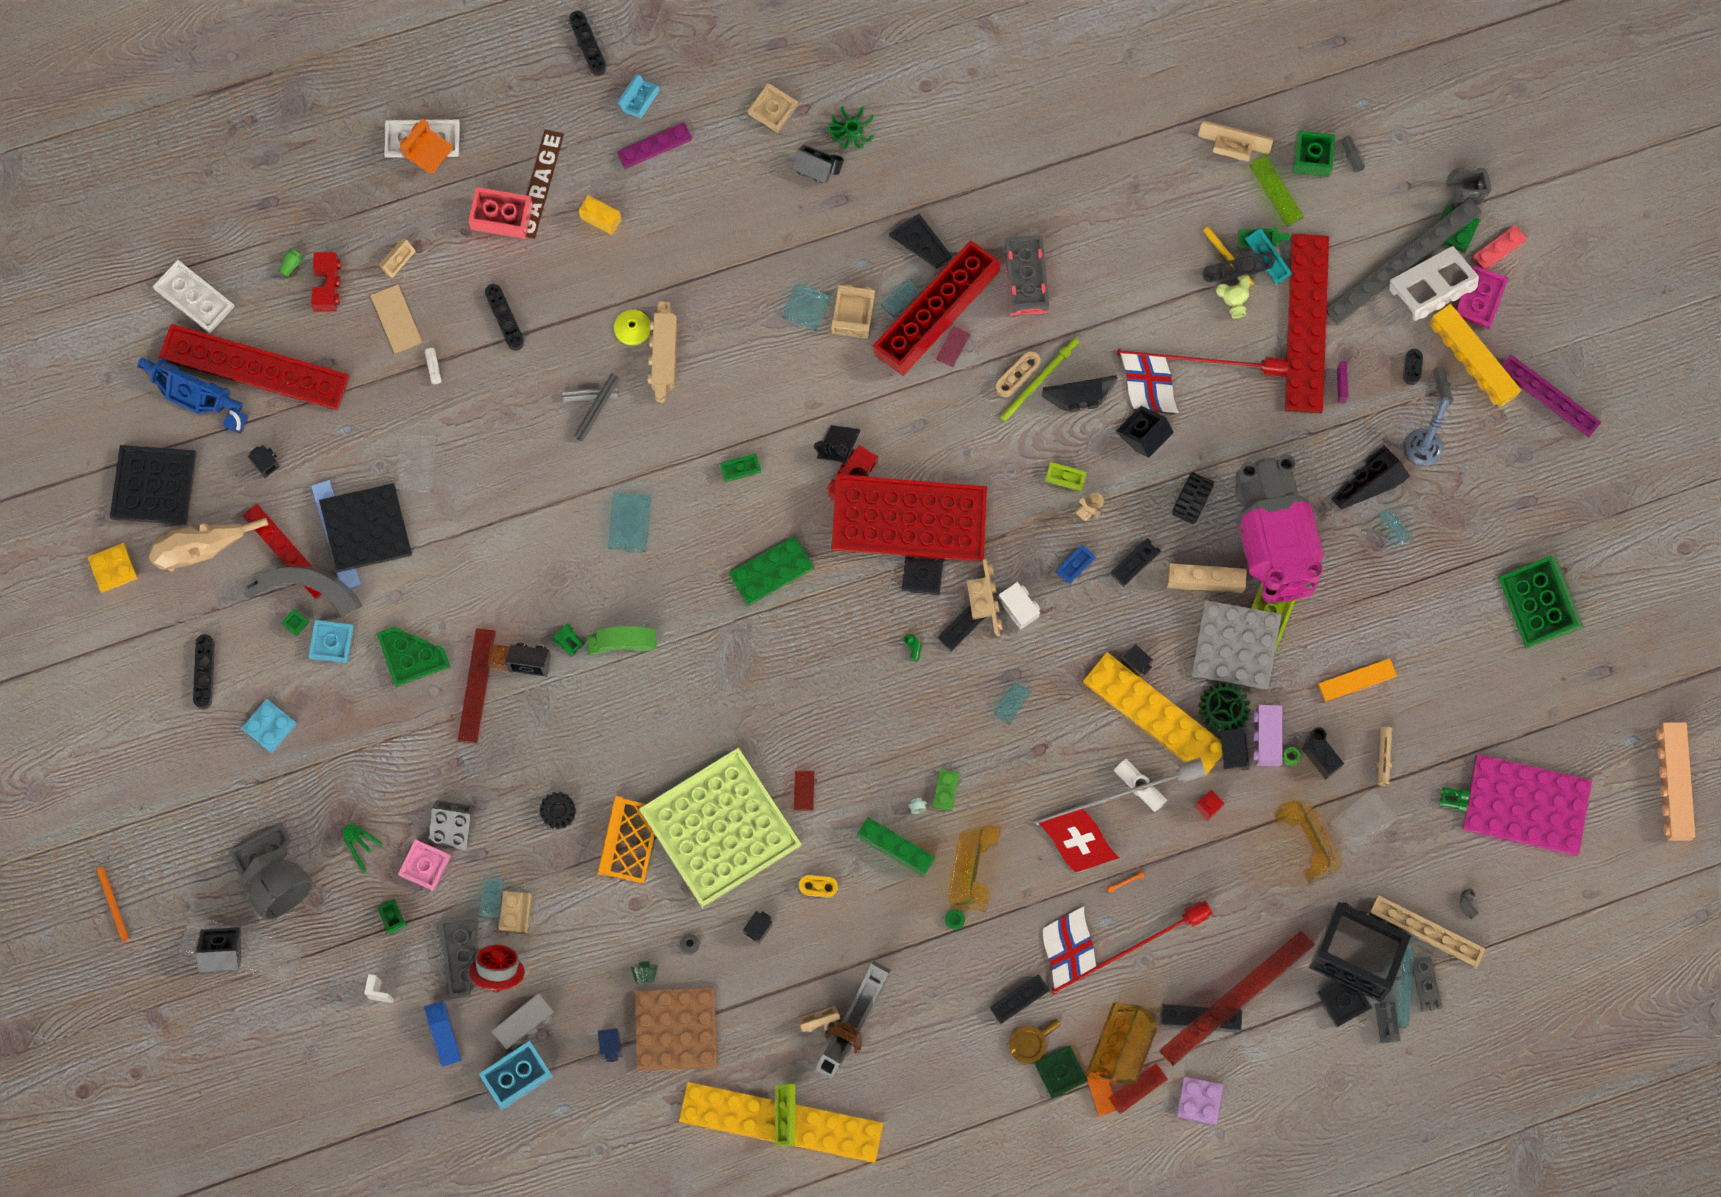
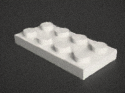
(398, 129)
(193, 296)

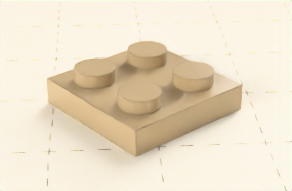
(773, 107)

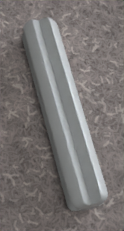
(585, 394)

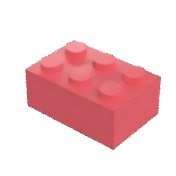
(500, 213)

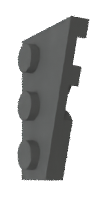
(262, 844)

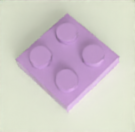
(1200, 1100)

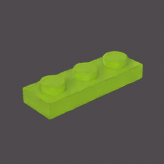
(785, 1115)

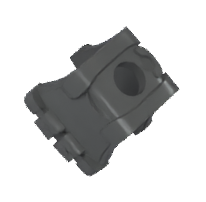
(1477, 177)

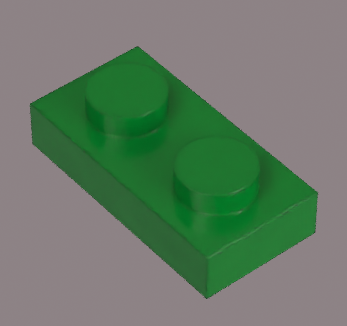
(740, 467)

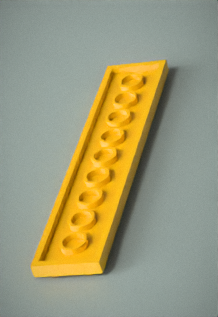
(755, 1118)

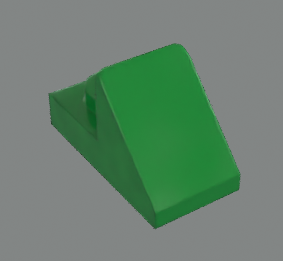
(392, 917)

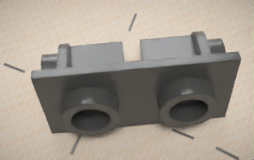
(1387, 1022)

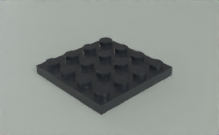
(153, 485)
(365, 527)

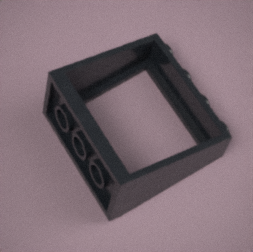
(1350, 974)

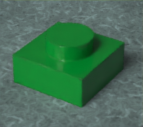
(295, 622)

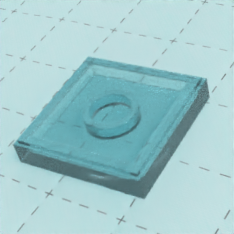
(806, 307)

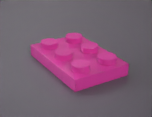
(1482, 303)

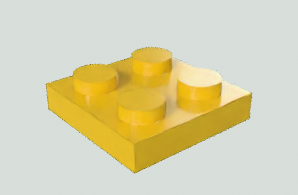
(112, 567)

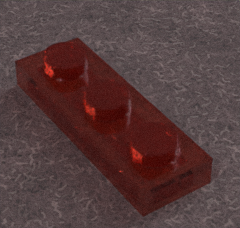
(1132, 1093)

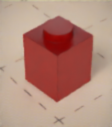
(1209, 805)

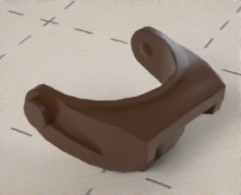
(848, 1033)

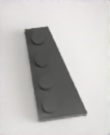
(458, 947)

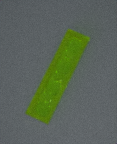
(1276, 191)

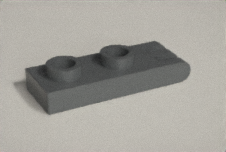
(1426, 983)

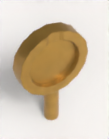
(1029, 1043)

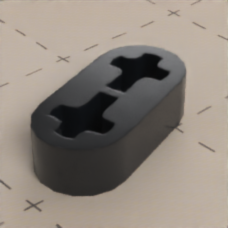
(1417, 367)

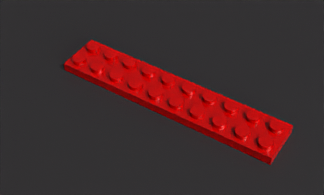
(1307, 323)
(254, 367)

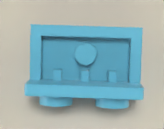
(638, 96)

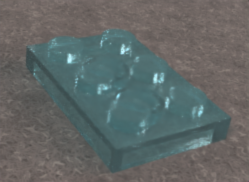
(629, 522)

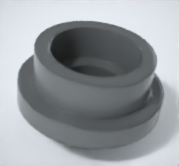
(689, 950)

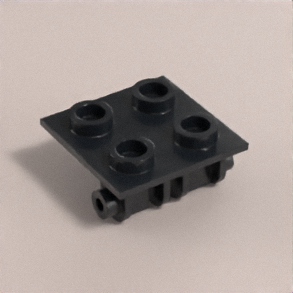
(837, 444)

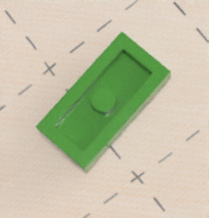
(945, 789)

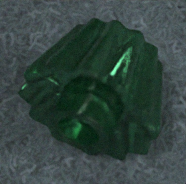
(644, 972)

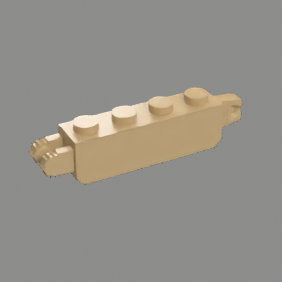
(664, 351)

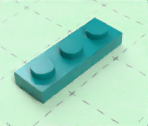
(1259, 244)

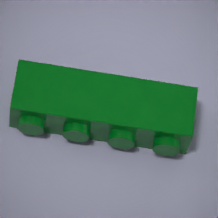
(896, 847)

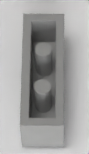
(524, 1023)

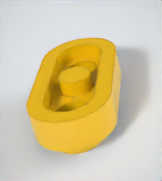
(818, 885)

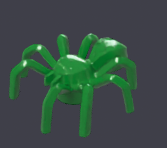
(851, 129)

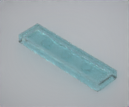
(1405, 988)

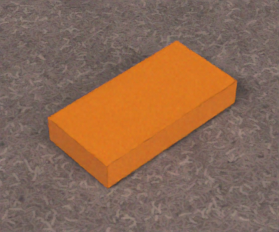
(1100, 1092)

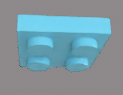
(331, 641)
(269, 726)

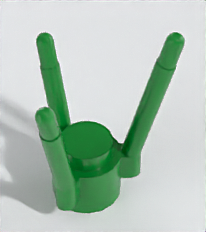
(353, 834)

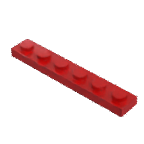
(278, 542)

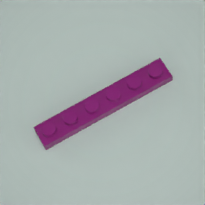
(1550, 396)

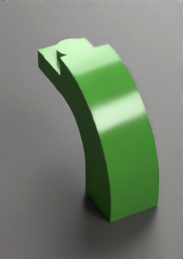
(622, 637)

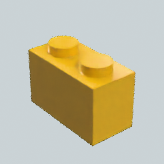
(600, 215)

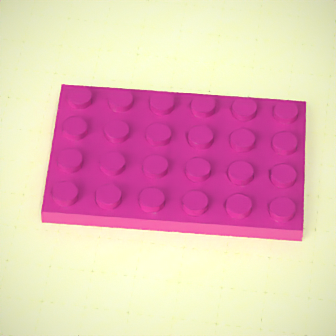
(1527, 805)

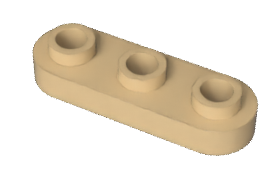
(1023, 369)

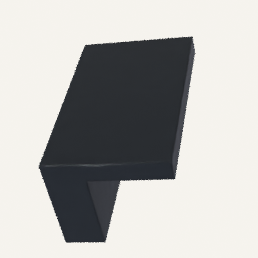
(1234, 749)

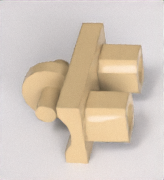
(1089, 506)

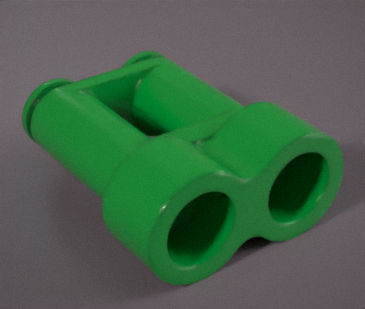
(565, 633)
(1462, 799)

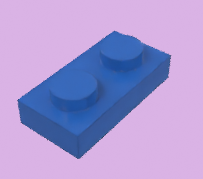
(1075, 564)

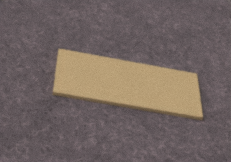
(396, 319)

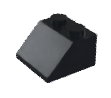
(1145, 431)
(528, 659)
(219, 949)

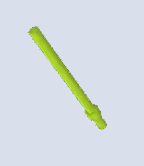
(1063, 354)

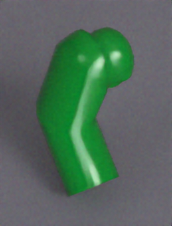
(914, 645)

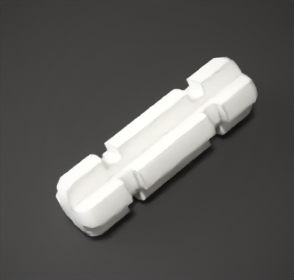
(433, 366)

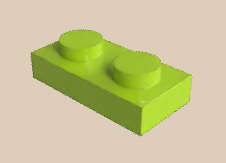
(1065, 476)

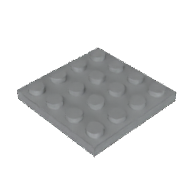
(1236, 645)

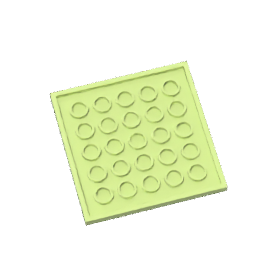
(720, 827)

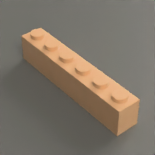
(1676, 782)

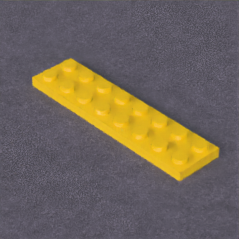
(1153, 712)

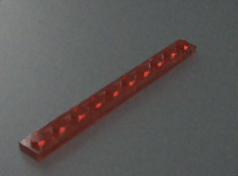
(1236, 998)

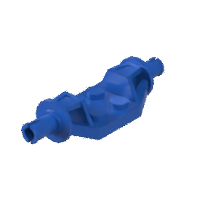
(188, 390)

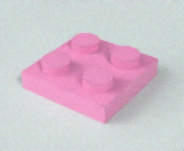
(424, 865)

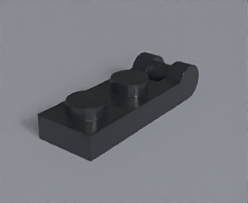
(1135, 562)

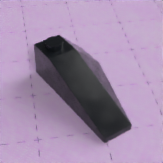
(1380, 474)

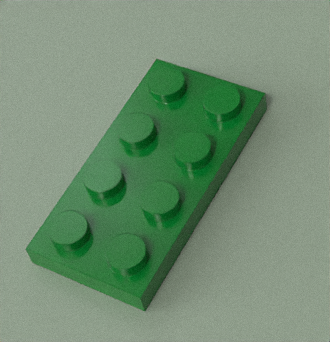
(771, 571)

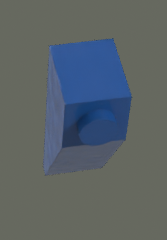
(442, 1033)

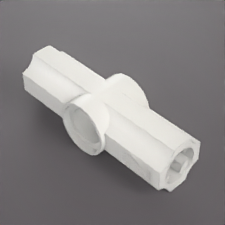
(1131, 775)

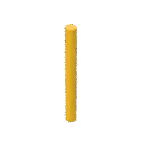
(1221, 248)

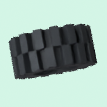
(562, 821)

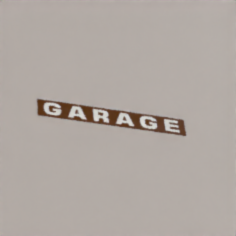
(542, 177)

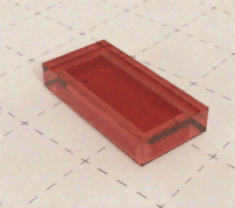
(804, 791)

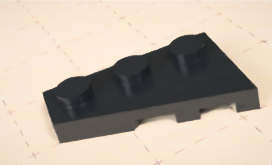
(922, 241)

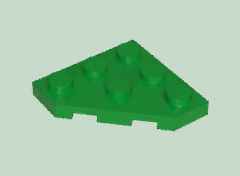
(410, 656)

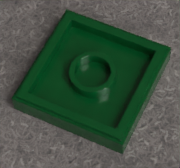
(1060, 1072)

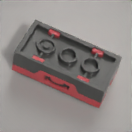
(1026, 275)

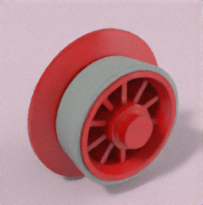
(496, 968)

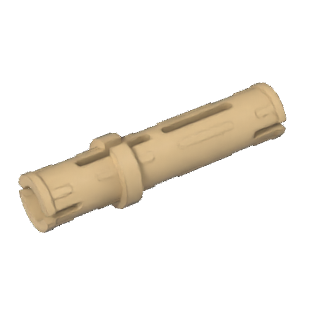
(1383, 778)

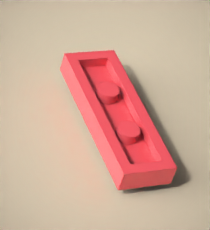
(1499, 248)

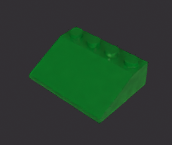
(1541, 601)

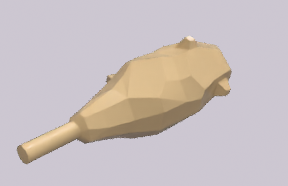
(196, 543)

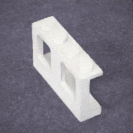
(1429, 272)

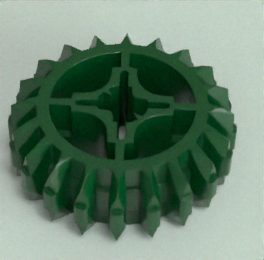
(1220, 700)

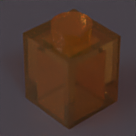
(498, 656)

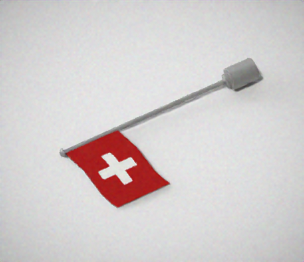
(1080, 837)

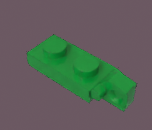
(1272, 234)

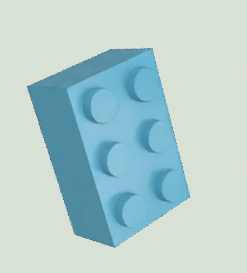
(515, 1075)

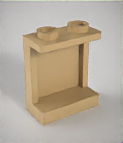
(853, 311)

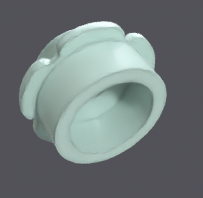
(917, 806)

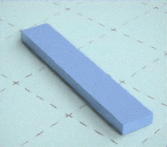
(322, 491)

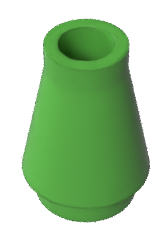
(290, 262)

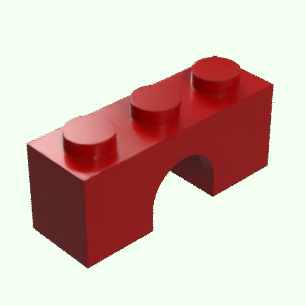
(326, 297)
(859, 461)

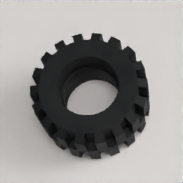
(1193, 498)

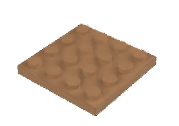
(675, 1029)

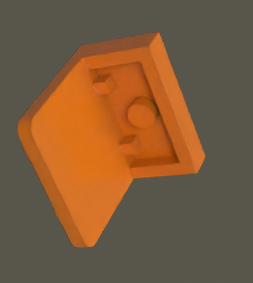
(425, 147)

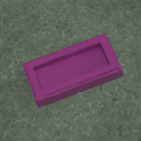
(1342, 382)

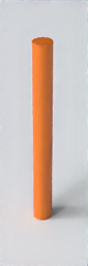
(112, 904)

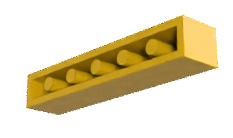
(1474, 356)

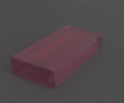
(953, 346)

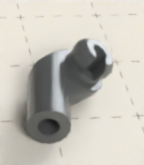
(1466, 903)

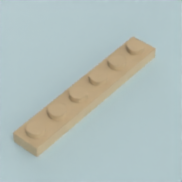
(1427, 931)

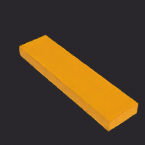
(1357, 680)

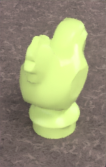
(1235, 296)

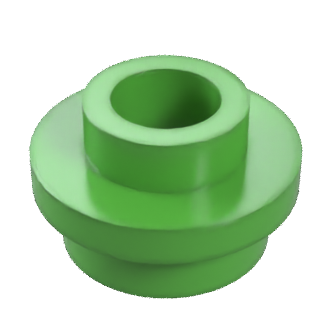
(1291, 750)

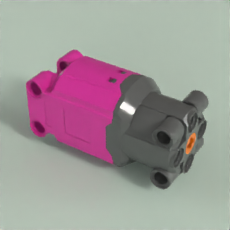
(1278, 530)

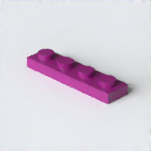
(654, 145)

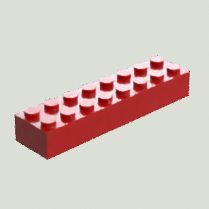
(936, 308)

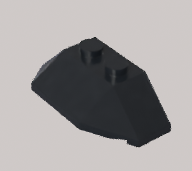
(1080, 394)

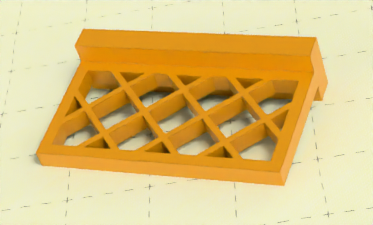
(611, 837)

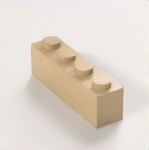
(1206, 578)

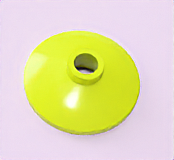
(632, 335)

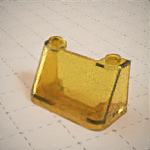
(1327, 857)
(963, 889)

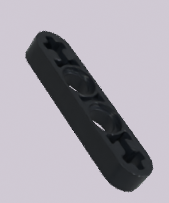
(587, 43)
(1237, 263)
(503, 317)
(207, 671)

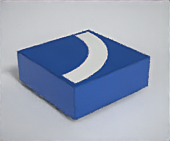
(235, 421)

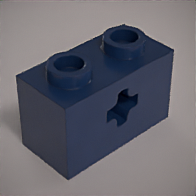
(610, 1044)

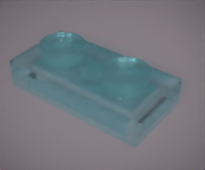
(901, 299)
(1012, 703)
(491, 898)

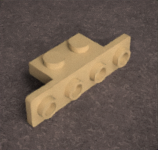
(1233, 141)
(982, 598)

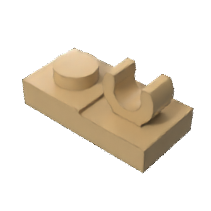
(397, 257)
(816, 1019)

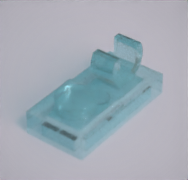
(1390, 520)

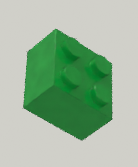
(1313, 153)

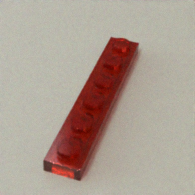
(476, 687)

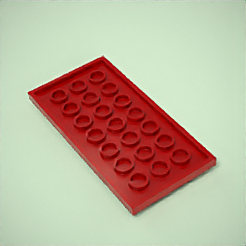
(909, 518)

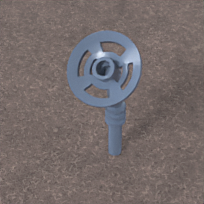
(1427, 442)

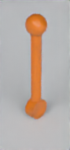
(1111, 888)

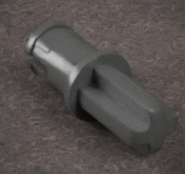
(1352, 154)
(1442, 383)

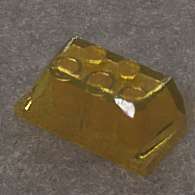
(1123, 1044)

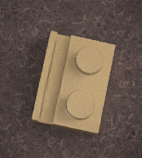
(515, 912)

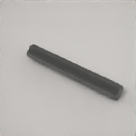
(596, 407)

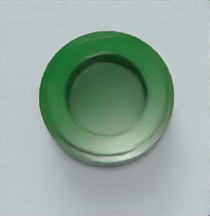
(955, 919)

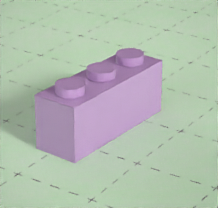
(1268, 735)

